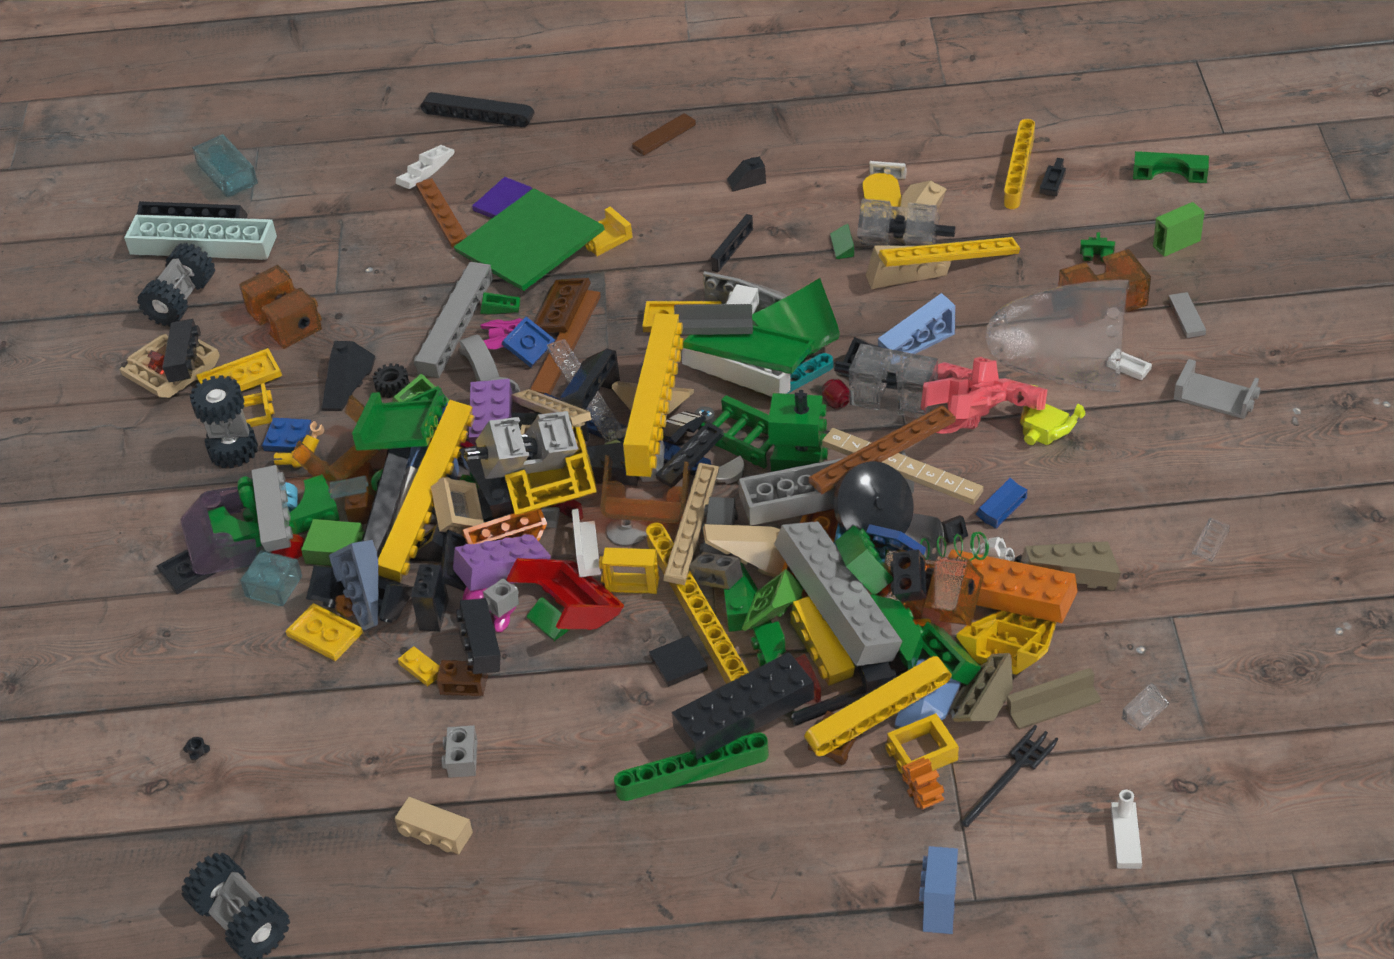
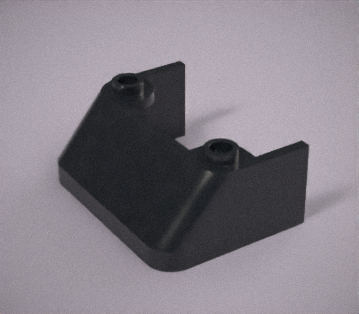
(594, 372)
(391, 594)

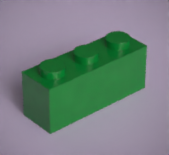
(954, 657)

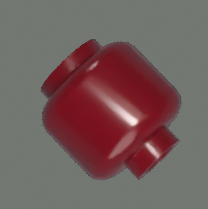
(836, 393)

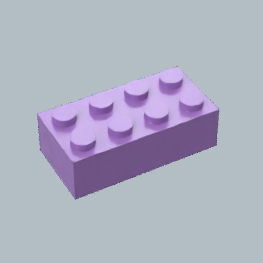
(490, 402)
(491, 561)

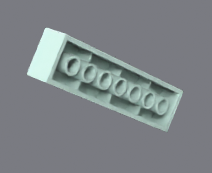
(216, 236)

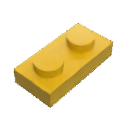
(419, 666)

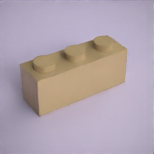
(433, 825)

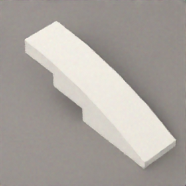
(427, 165)

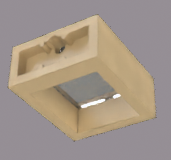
(456, 505)

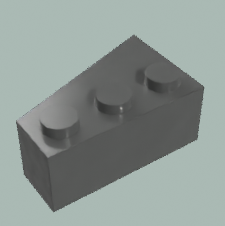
(719, 512)

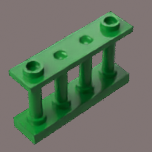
(745, 416)

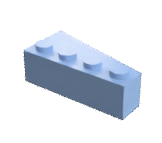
(922, 328)

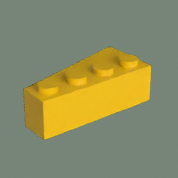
(821, 642)

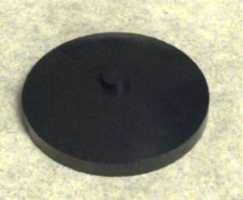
(873, 496)

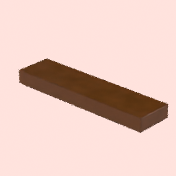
(664, 134)

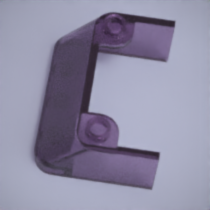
(209, 550)

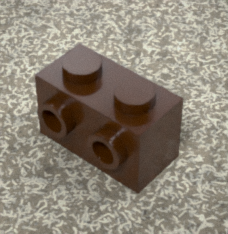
(457, 679)

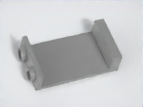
(1215, 393)

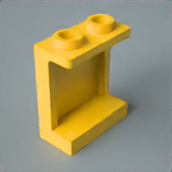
(616, 232)

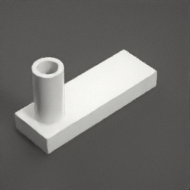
(1126, 832)

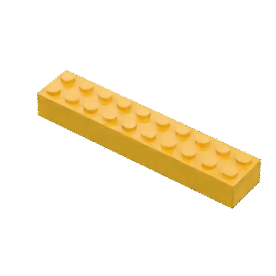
(652, 395)

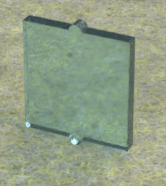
(348, 487)

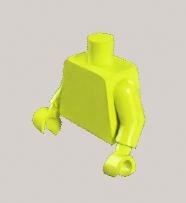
(1048, 423)

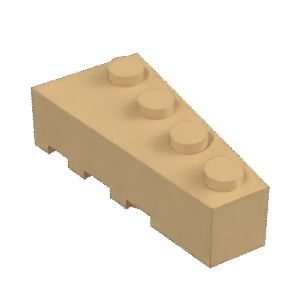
(882, 276)

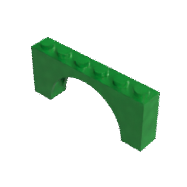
(314, 505)

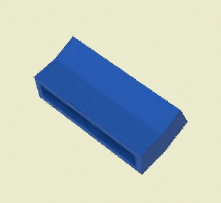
(1002, 503)

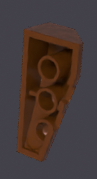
(359, 505)

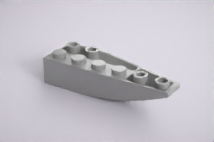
(719, 286)

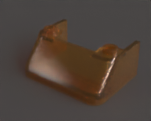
(347, 464)
(616, 505)

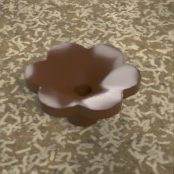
(344, 606)

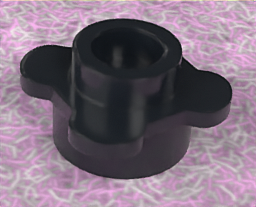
(196, 747)

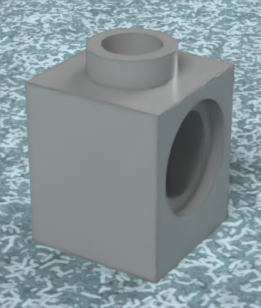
(501, 597)

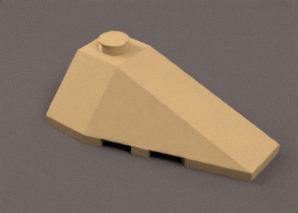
(923, 193)

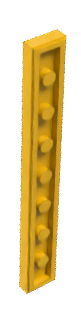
(948, 251)

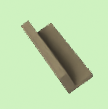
(1052, 699)

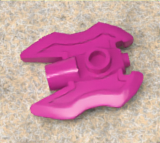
(498, 331)

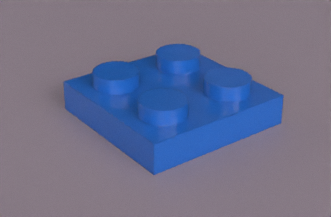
(528, 341)
(285, 433)
(894, 539)

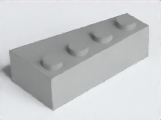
(272, 508)

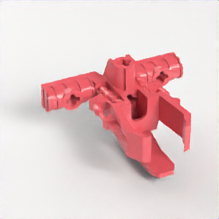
(976, 391)

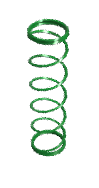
(971, 546)

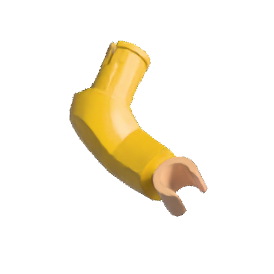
(309, 441)

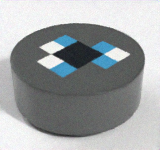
(707, 412)

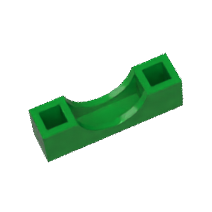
(1190, 166)
(768, 641)

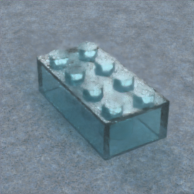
(225, 165)

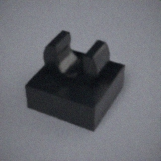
(954, 526)

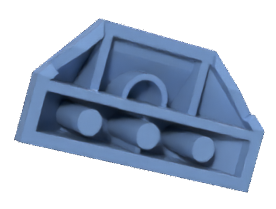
(935, 702)

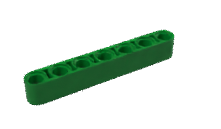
(686, 769)

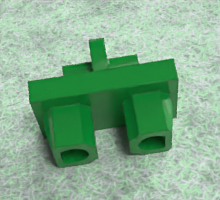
(1096, 246)

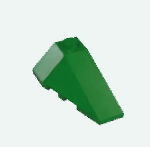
(738, 601)

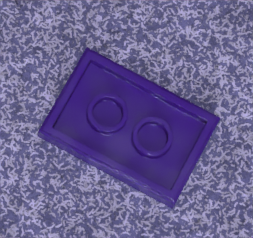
(500, 197)

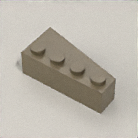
(1090, 561)

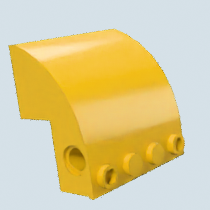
(552, 487)

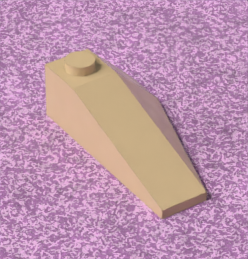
(749, 543)

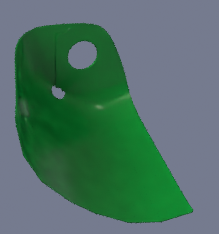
(803, 314)

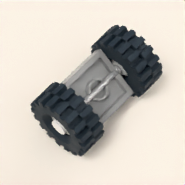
(167, 296)
(220, 408)
(249, 920)

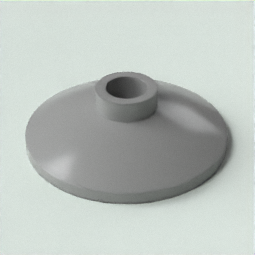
(626, 532)

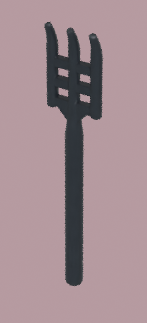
(1021, 761)

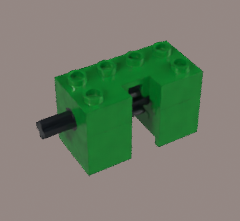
(797, 430)

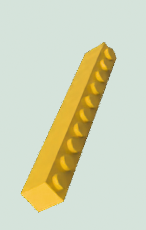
(419, 501)

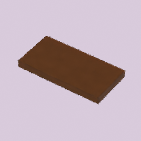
(562, 304)

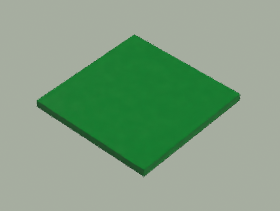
(529, 238)

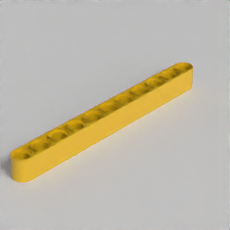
(698, 610)

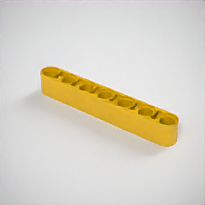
(1019, 164)
(877, 706)

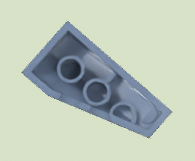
(358, 571)

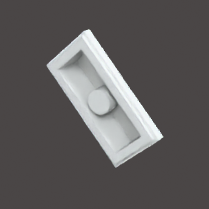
(897, 170)

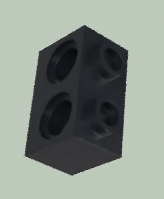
(913, 574)

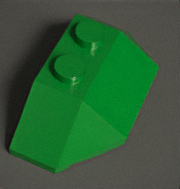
(902, 622)

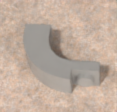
(479, 358)

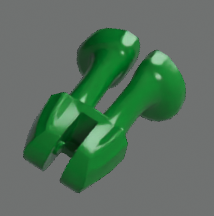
(247, 497)

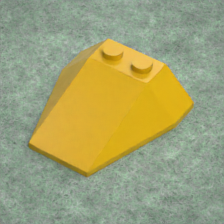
(1011, 633)

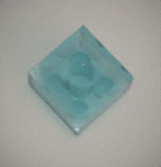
(271, 578)

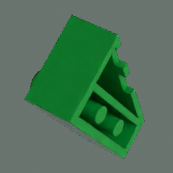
(863, 559)

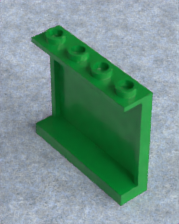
(398, 423)

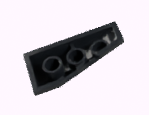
(345, 373)

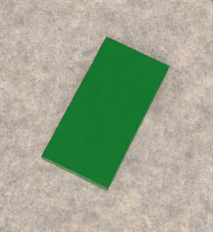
(762, 348)

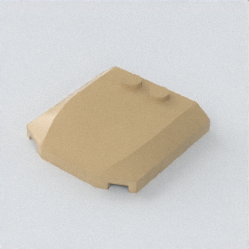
(138, 370)

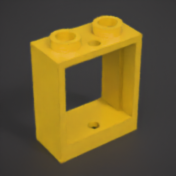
(630, 582)
(932, 724)

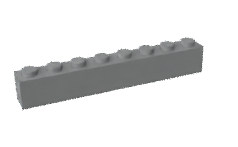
(453, 320)

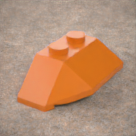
(507, 527)

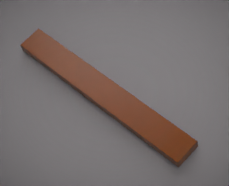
(550, 371)
(884, 447)

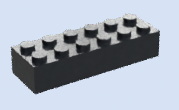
(743, 705)

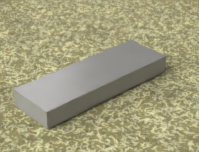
(1187, 315)

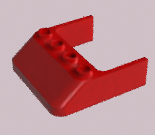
(584, 598)

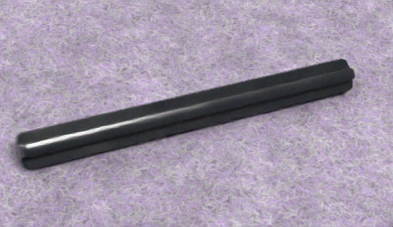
(831, 704)

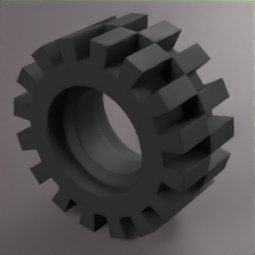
(388, 373)

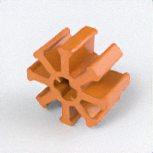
(922, 783)

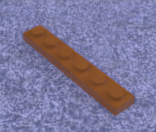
(441, 211)

